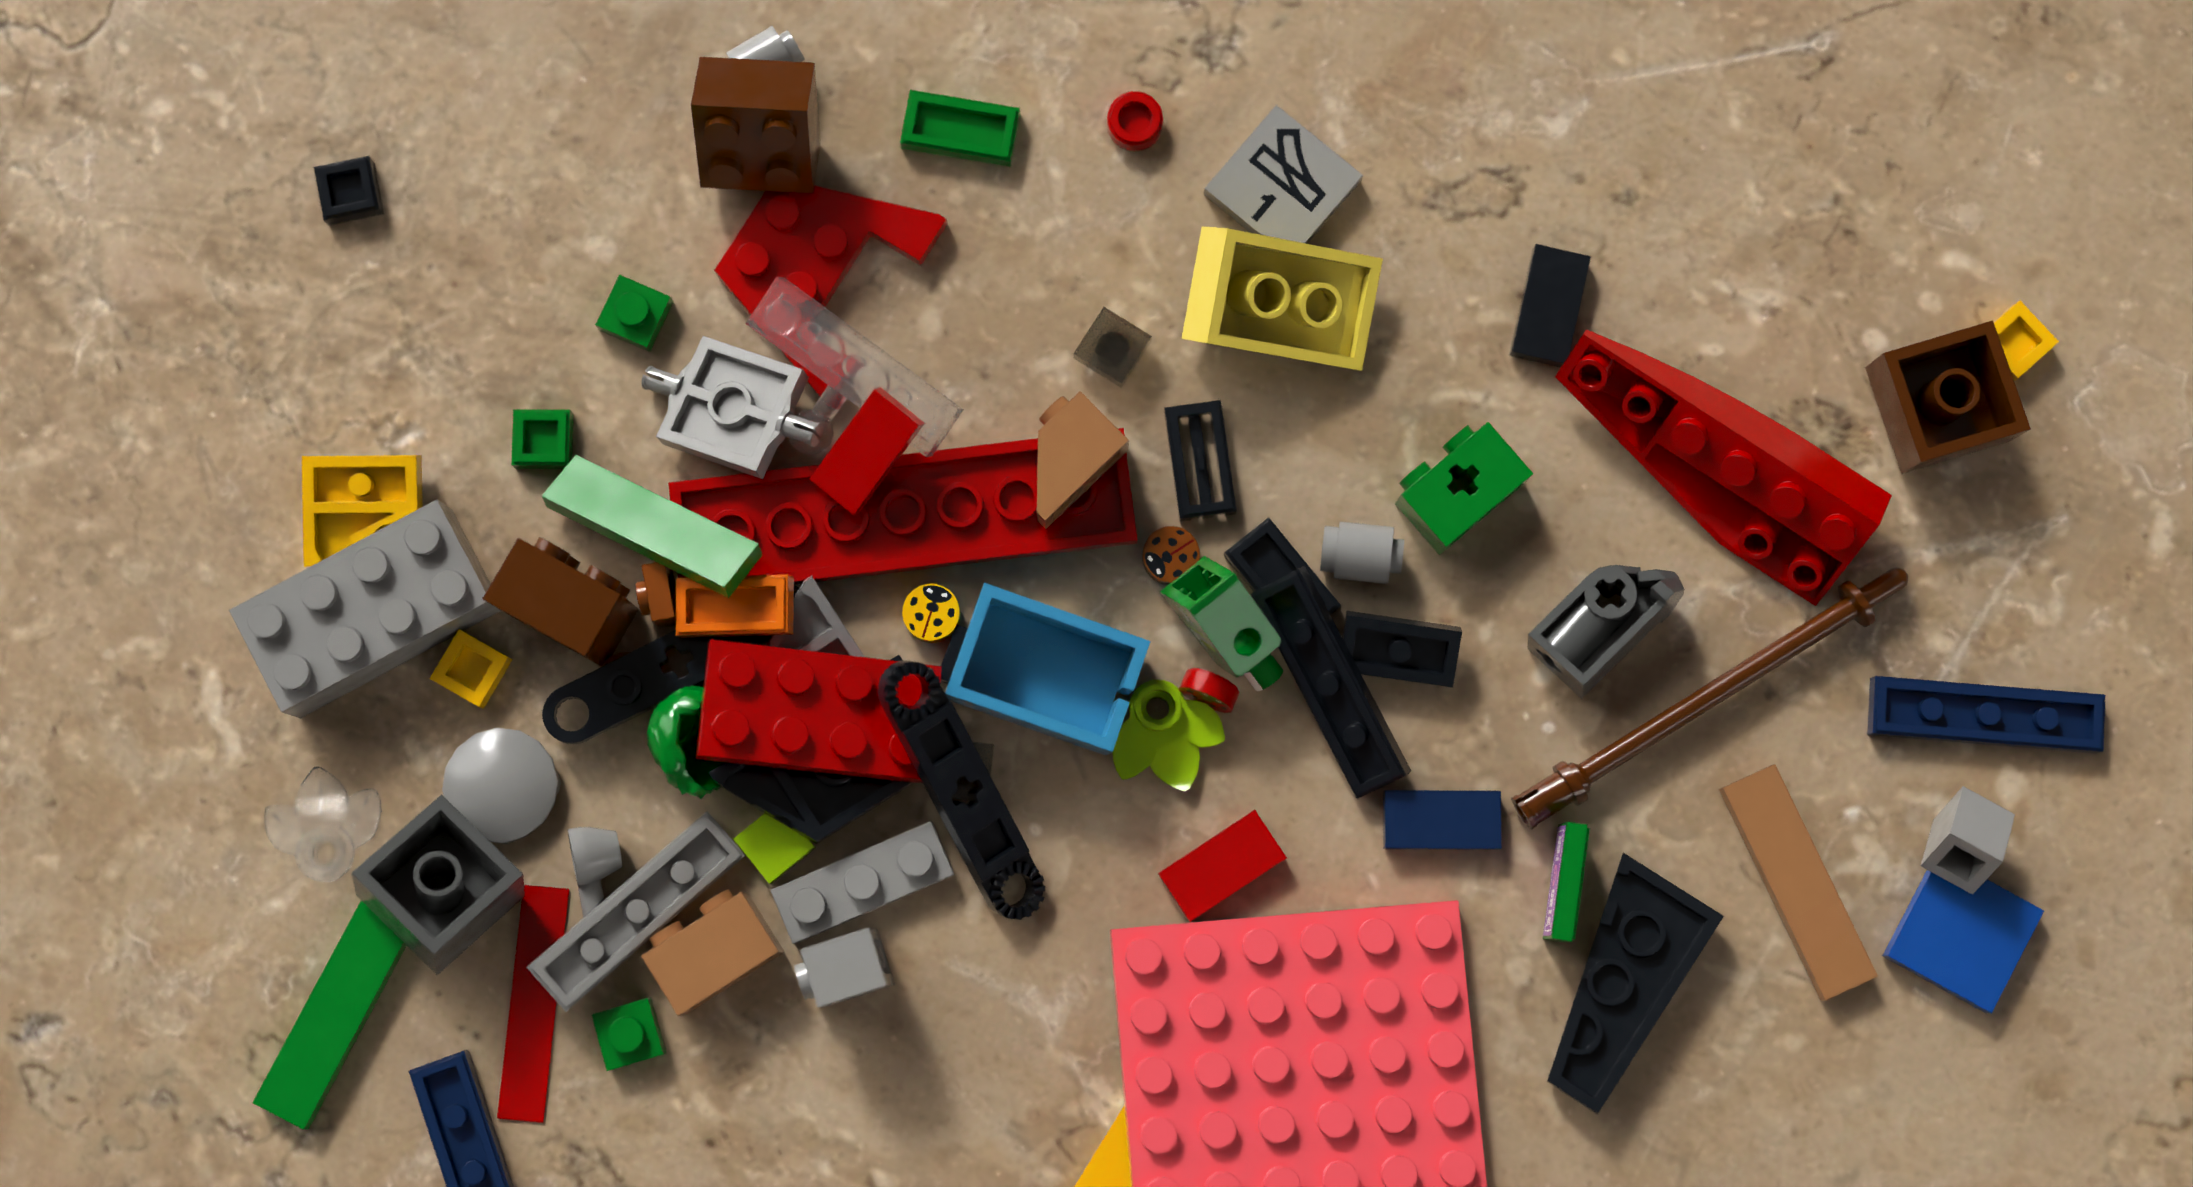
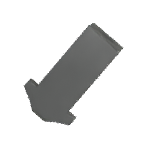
(1586, 641)

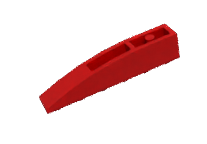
(1730, 465)

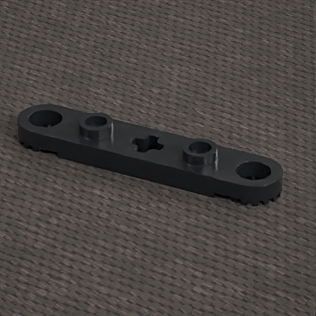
(632, 684)
(943, 754)

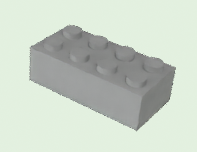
(365, 610)

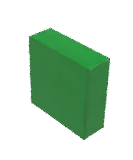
(542, 438)

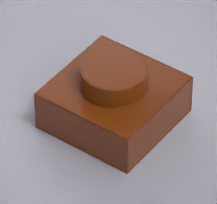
(657, 594)

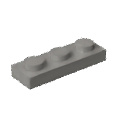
(862, 882)

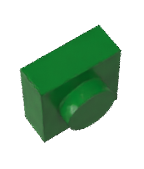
(634, 313)
(628, 1034)

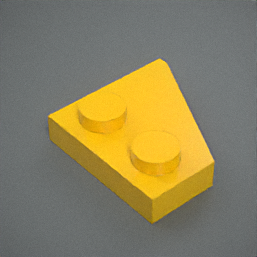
(355, 498)

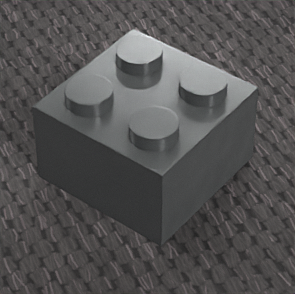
(439, 884)

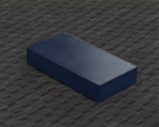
(1442, 819)

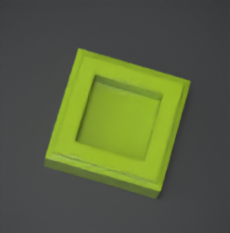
(773, 847)

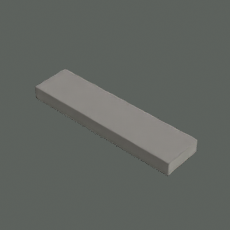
(635, 911)

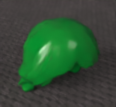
(674, 741)

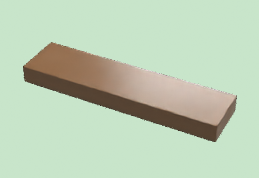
(1798, 883)

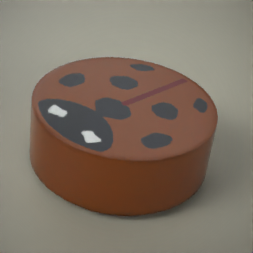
(1169, 553)

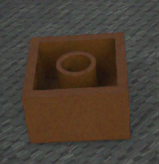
(756, 124)
(1947, 397)
(554, 598)

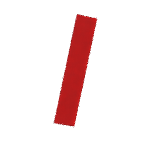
(531, 1008)

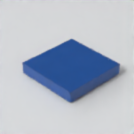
(1963, 939)

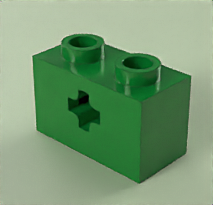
(1494, 476)

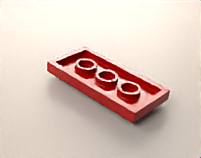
(802, 711)

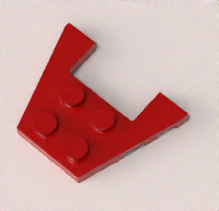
(816, 242)

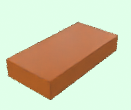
(755, 608)

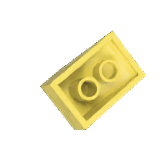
(1281, 297)

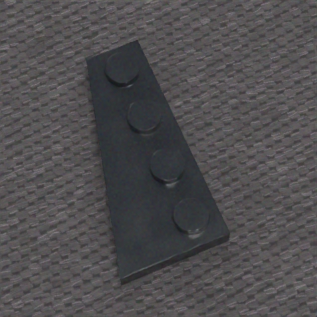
(1632, 972)

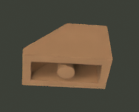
(1073, 453)

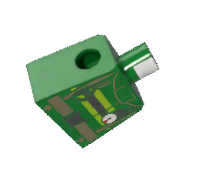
(1226, 622)

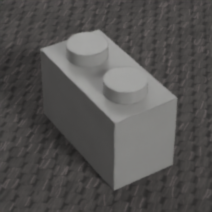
(844, 968)

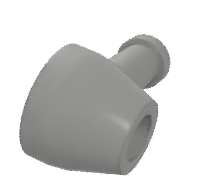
(594, 856)

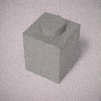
(1968, 840)

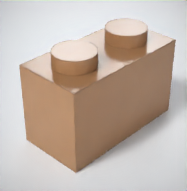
(711, 952)

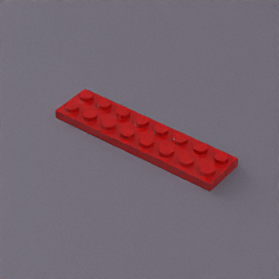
(922, 516)

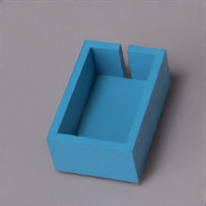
(1046, 669)

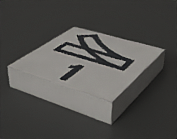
(1283, 181)

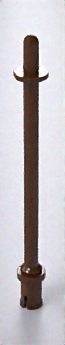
(1573, 781)

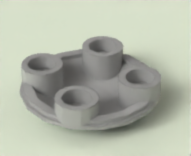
(502, 783)

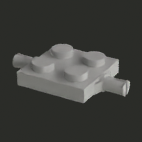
(732, 407)

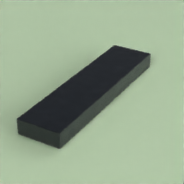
(1331, 683)

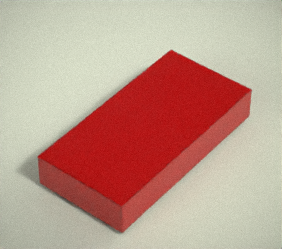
(866, 450)
(1222, 865)

